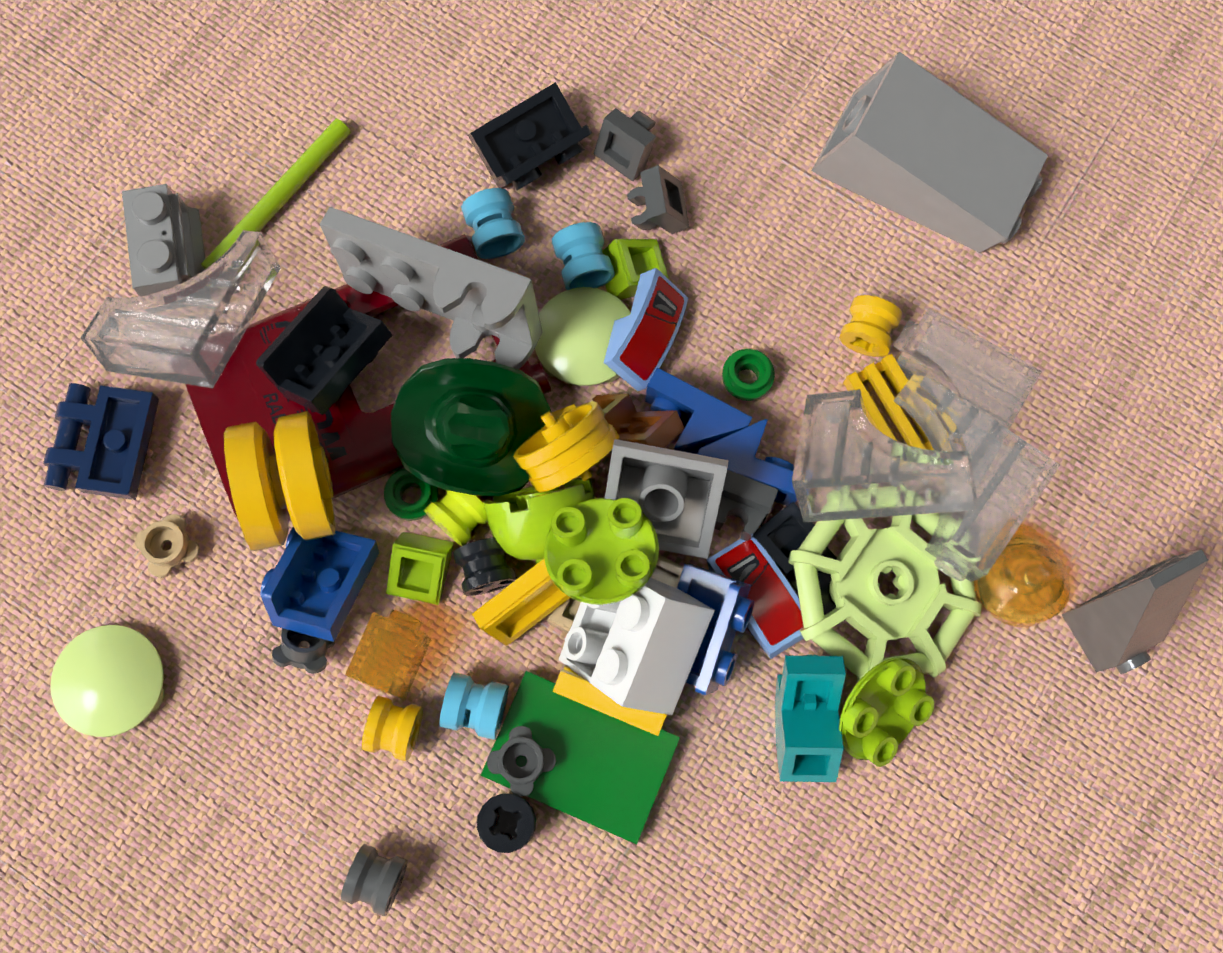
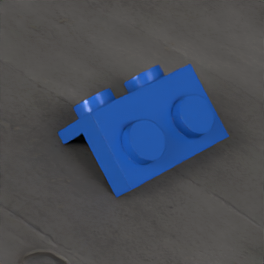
(317, 582)
(732, 613)

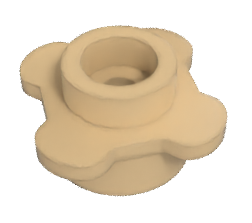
(151, 542)

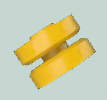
(270, 484)

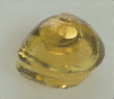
(1025, 582)

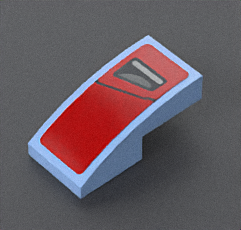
(646, 335)
(776, 607)

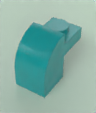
(808, 718)

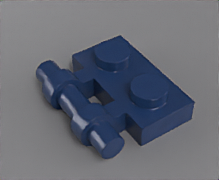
(115, 442)

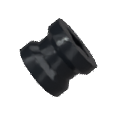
(483, 567)
(514, 818)

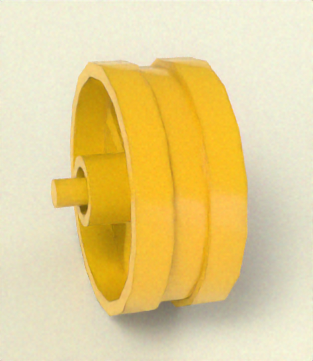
(566, 447)

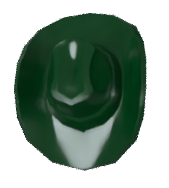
(464, 422)

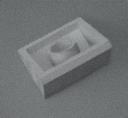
(674, 490)

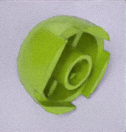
(524, 517)

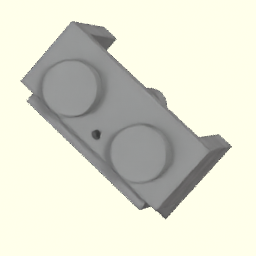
(161, 239)

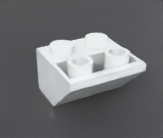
(638, 646)

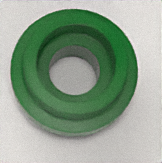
(750, 360)
(394, 492)

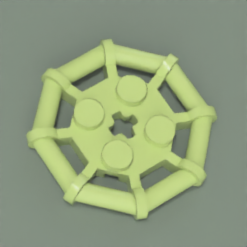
(861, 603)

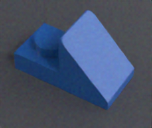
(705, 415)
(741, 451)

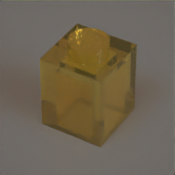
(389, 653)

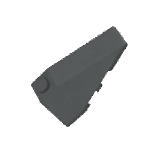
(1135, 613)

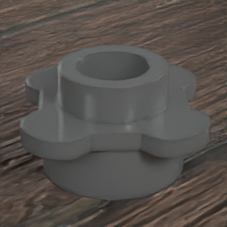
(310, 659)
(504, 761)

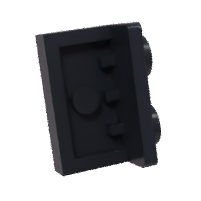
(528, 137)
(322, 351)

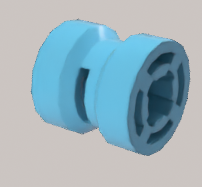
(492, 222)
(582, 255)
(474, 706)

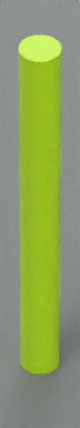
(284, 187)

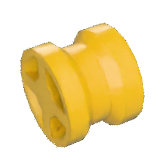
(870, 326)
(392, 728)

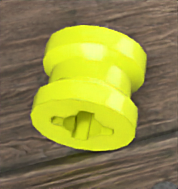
(457, 515)

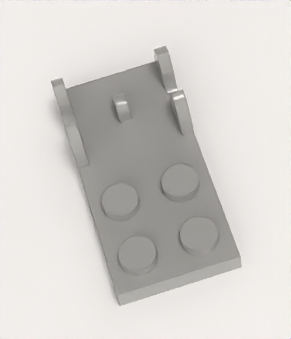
(447, 283)

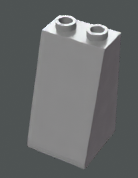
(932, 156)

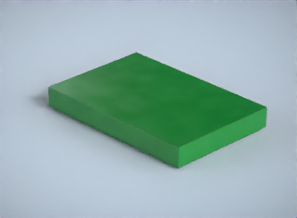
(602, 765)

